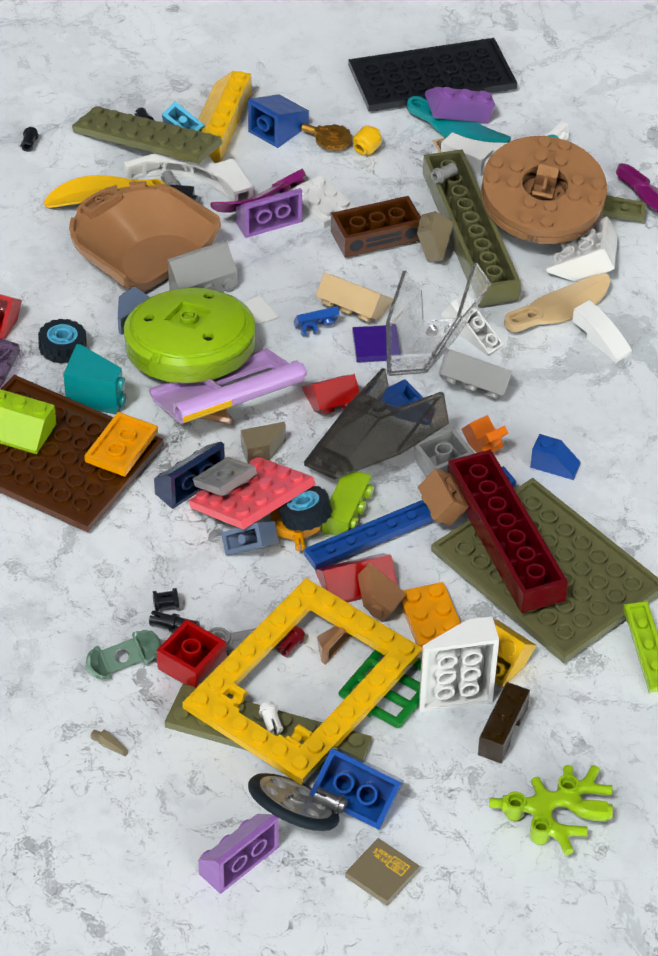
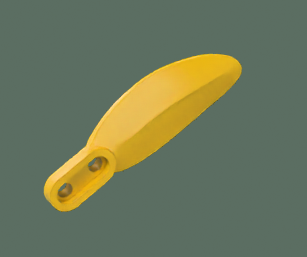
(81, 188)

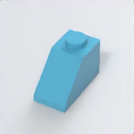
(179, 116)

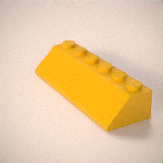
(225, 108)

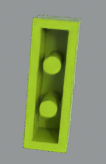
(348, 502)

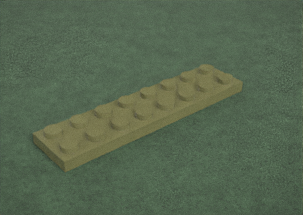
(147, 134)
(185, 722)

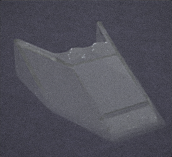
(418, 344)

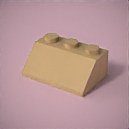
(352, 297)

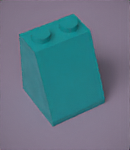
(94, 381)

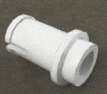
(268, 712)

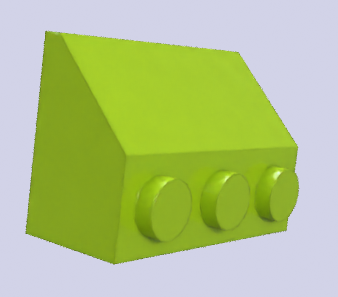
(25, 421)

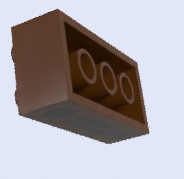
(375, 226)

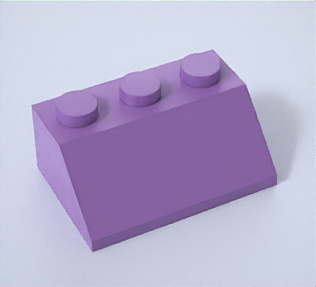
(460, 104)
(270, 213)
(240, 851)

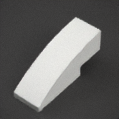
(601, 331)

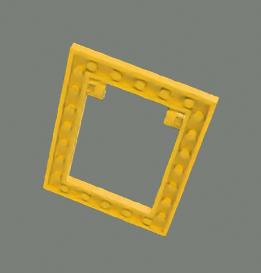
(287, 754)

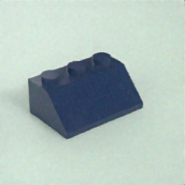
(177, 482)

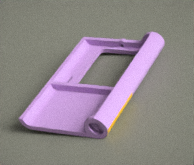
(198, 399)

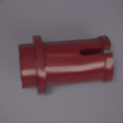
(291, 640)

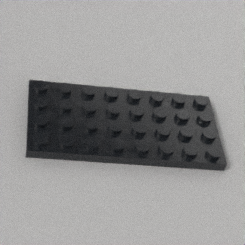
(395, 77)

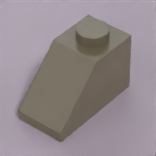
(434, 235)
(263, 440)

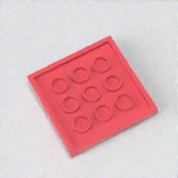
(257, 498)

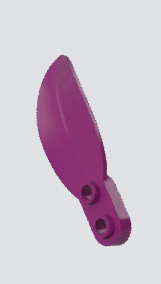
(639, 184)
(281, 186)

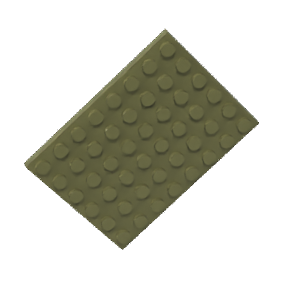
(596, 569)

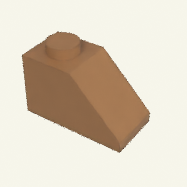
(378, 592)

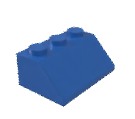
(365, 786)

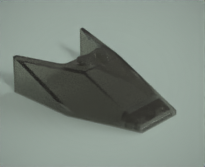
(375, 430)

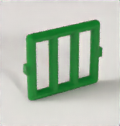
(407, 705)

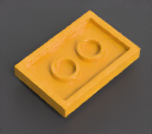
(121, 444)
(429, 612)

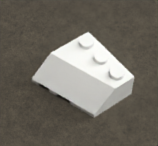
(588, 254)

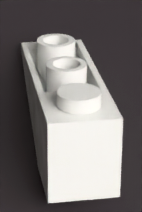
(476, 330)

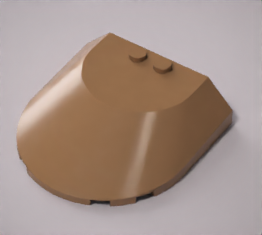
(138, 229)

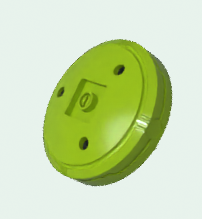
(189, 335)

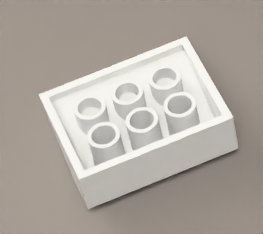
(460, 666)

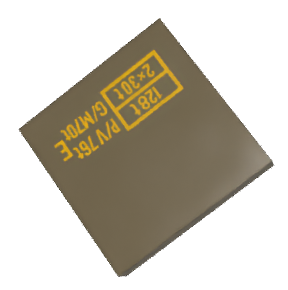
(382, 871)

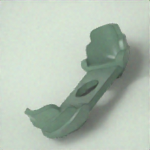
(139, 648)

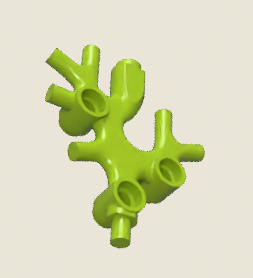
(545, 801)

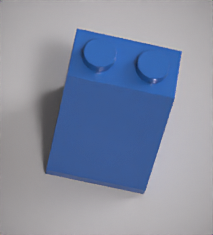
(275, 118)

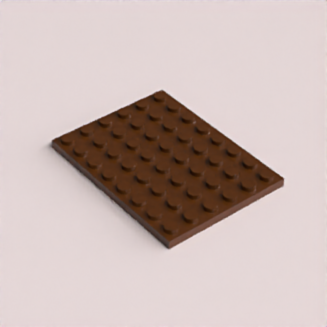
(58, 476)

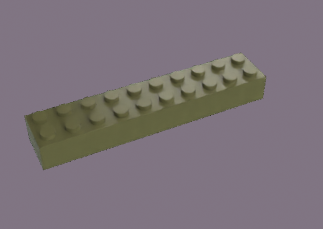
(473, 231)

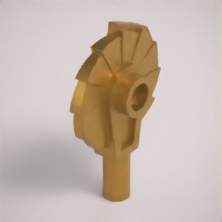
(330, 136)

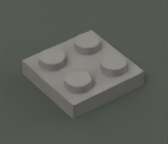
(225, 476)

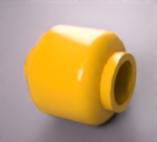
(367, 140)

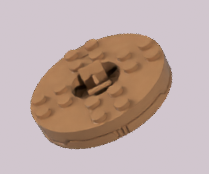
(543, 189)

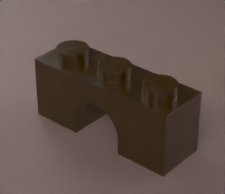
(500, 725)

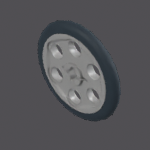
(291, 802)

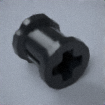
(165, 600)

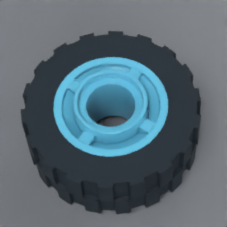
(59, 338)
(306, 510)

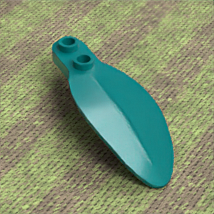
(419, 107)

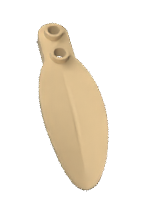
(559, 304)

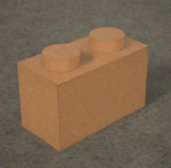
(442, 497)

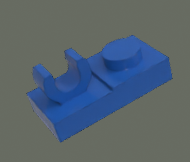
(312, 319)

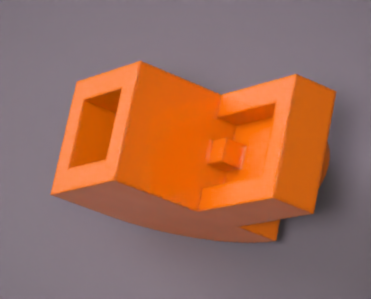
(483, 436)

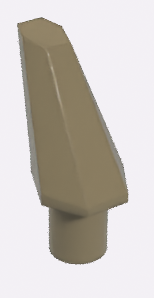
(108, 741)

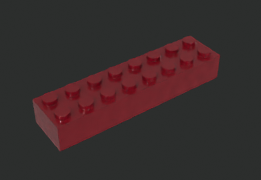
(508, 532)

